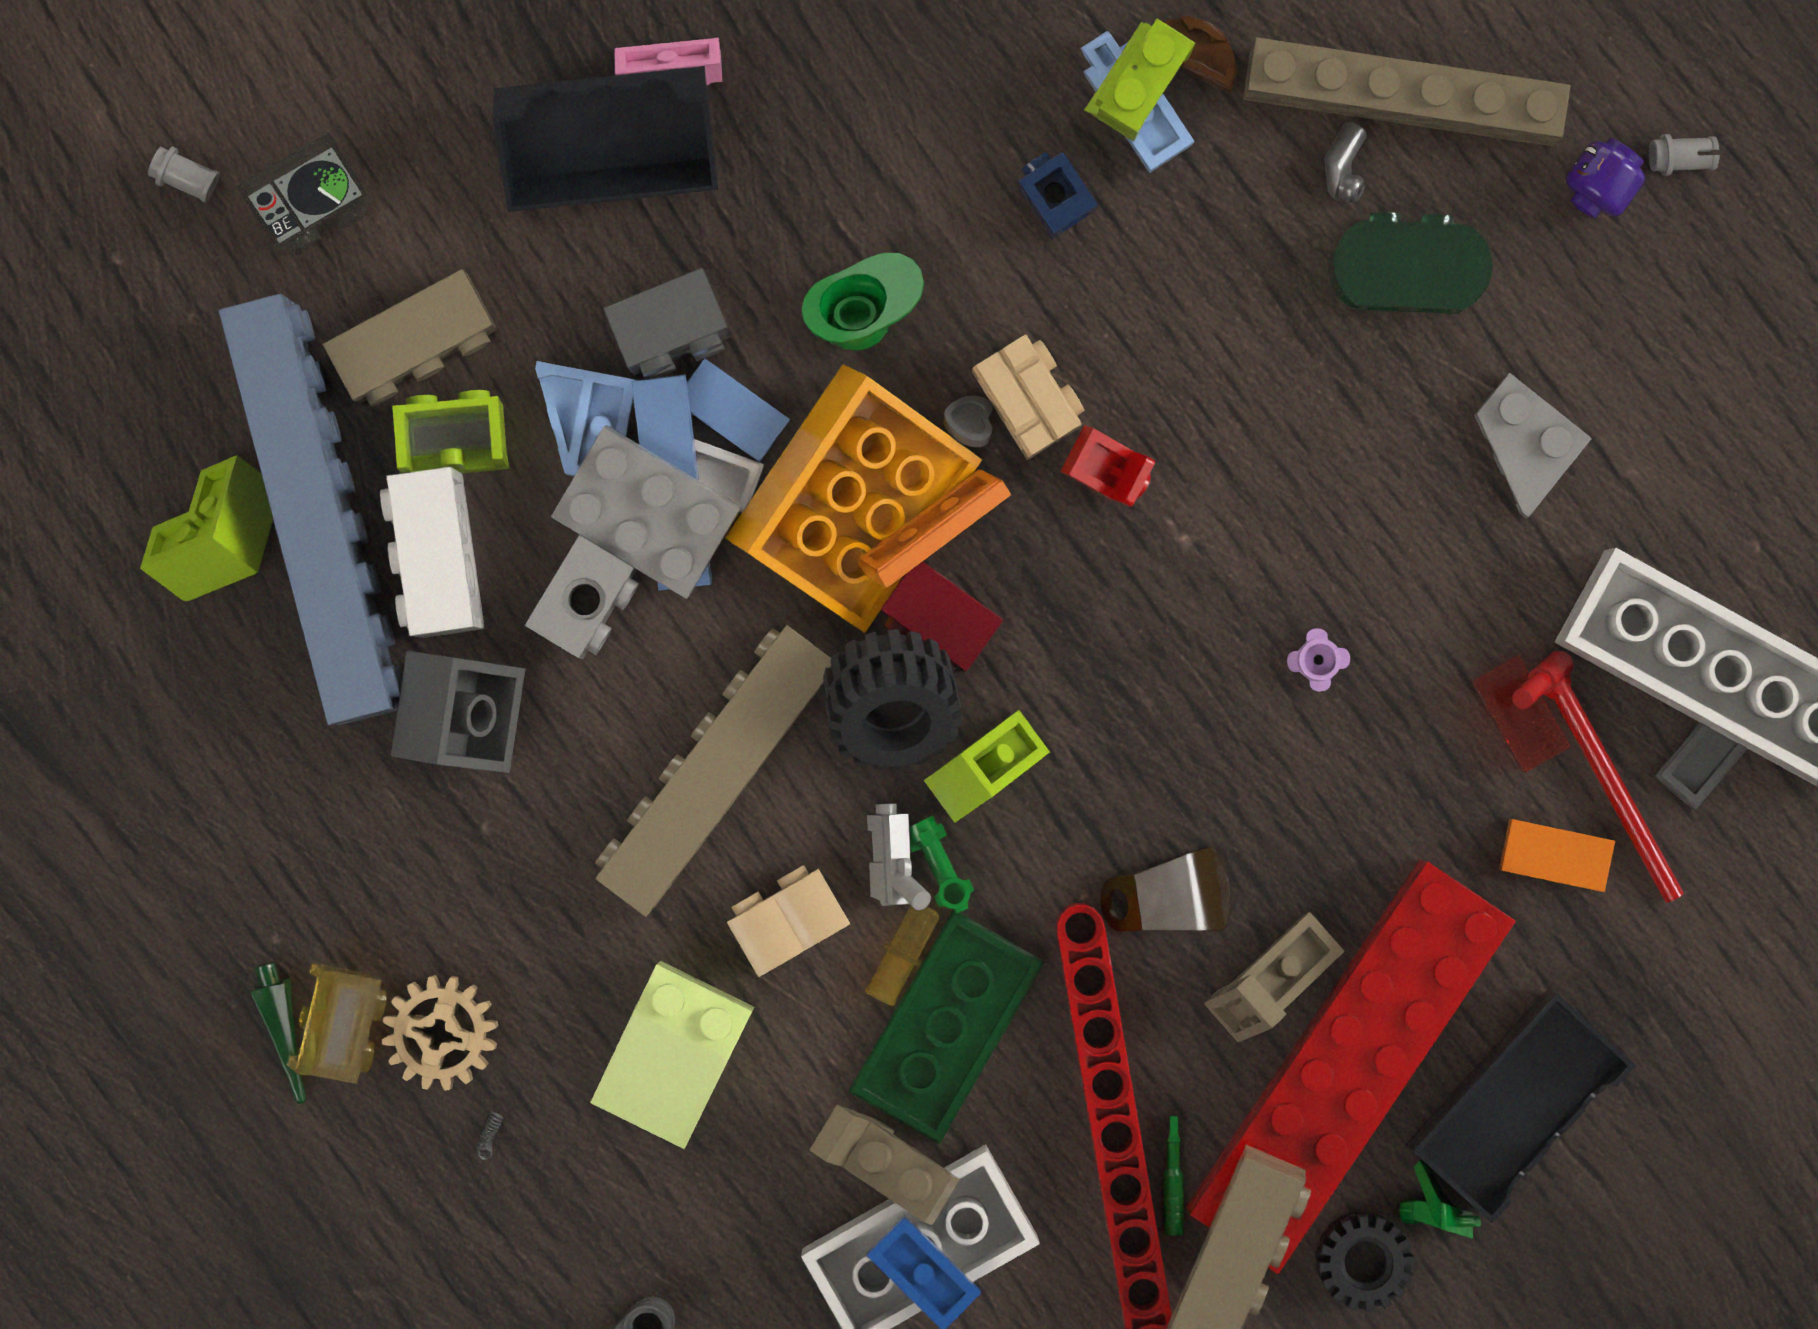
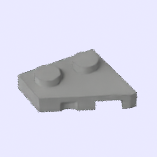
(1528, 440)

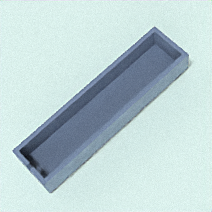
(312, 508)

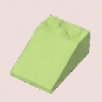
(671, 1054)

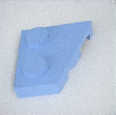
(580, 406)

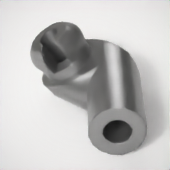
(1338, 160)

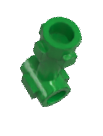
(952, 890)

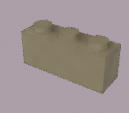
(411, 339)

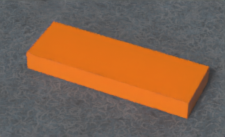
(933, 528)

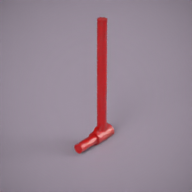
(1553, 679)

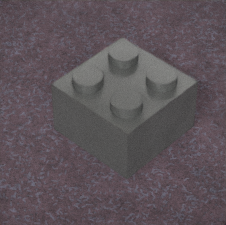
(668, 325)
(457, 712)

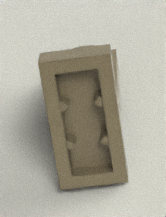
(1274, 979)
(885, 1162)

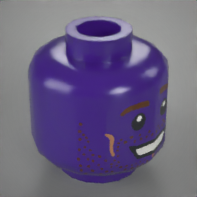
(1605, 178)

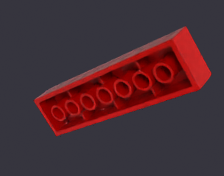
(1365, 1040)

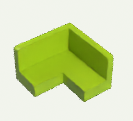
(217, 538)

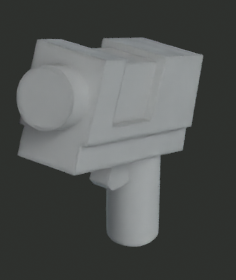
(891, 862)

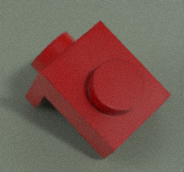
(1108, 467)

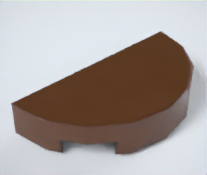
(1211, 55)

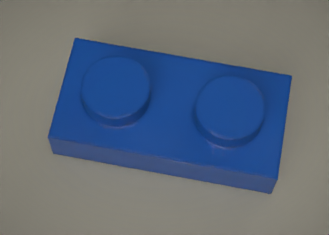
(923, 1272)

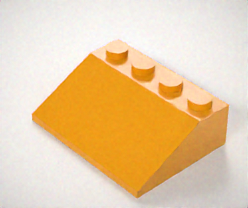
(843, 488)

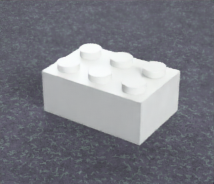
(432, 553)

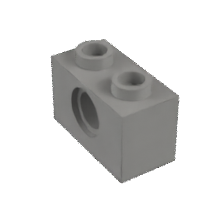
(554, 613)

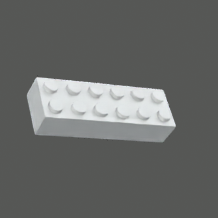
(1699, 660)

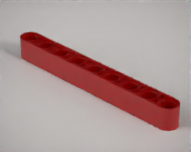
(1115, 1108)

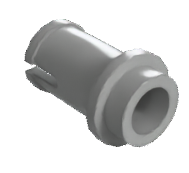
(1681, 154)
(183, 174)

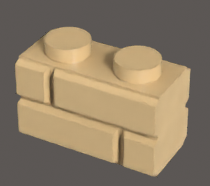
(1028, 395)

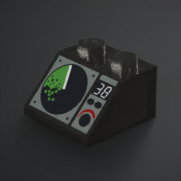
(307, 195)

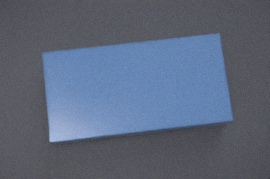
(734, 411)

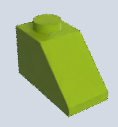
(986, 766)

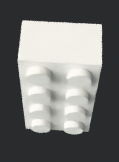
(975, 1229)

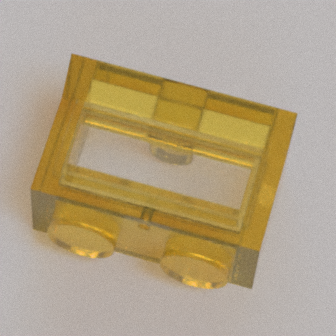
(339, 1024)

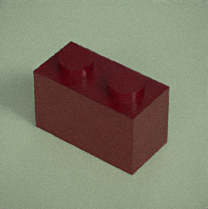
(941, 611)

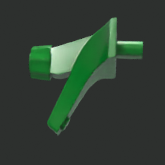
(1439, 1209)

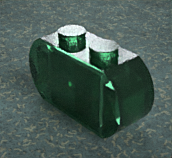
(1410, 265)

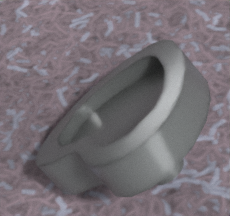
(969, 420)

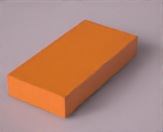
(1557, 855)

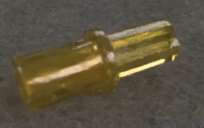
(902, 954)

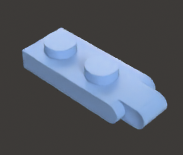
(1162, 132)

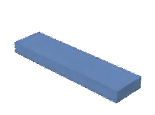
(667, 428)

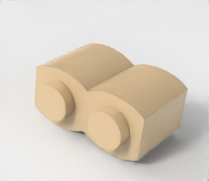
(786, 921)

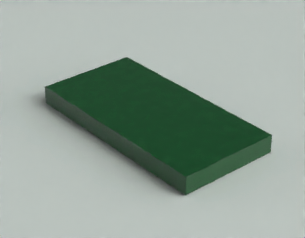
(946, 1026)

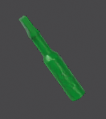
(1173, 1184)

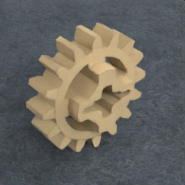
(433, 1055)

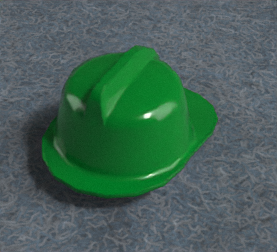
(863, 300)

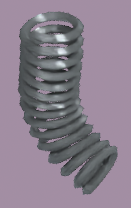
(493, 1122)

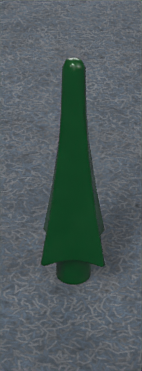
(275, 1007)

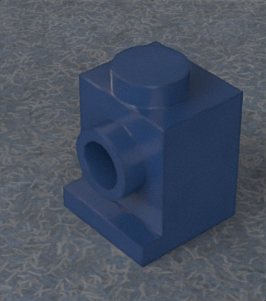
(1077, 199)

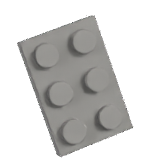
(646, 511)

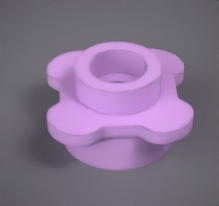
(1333, 659)

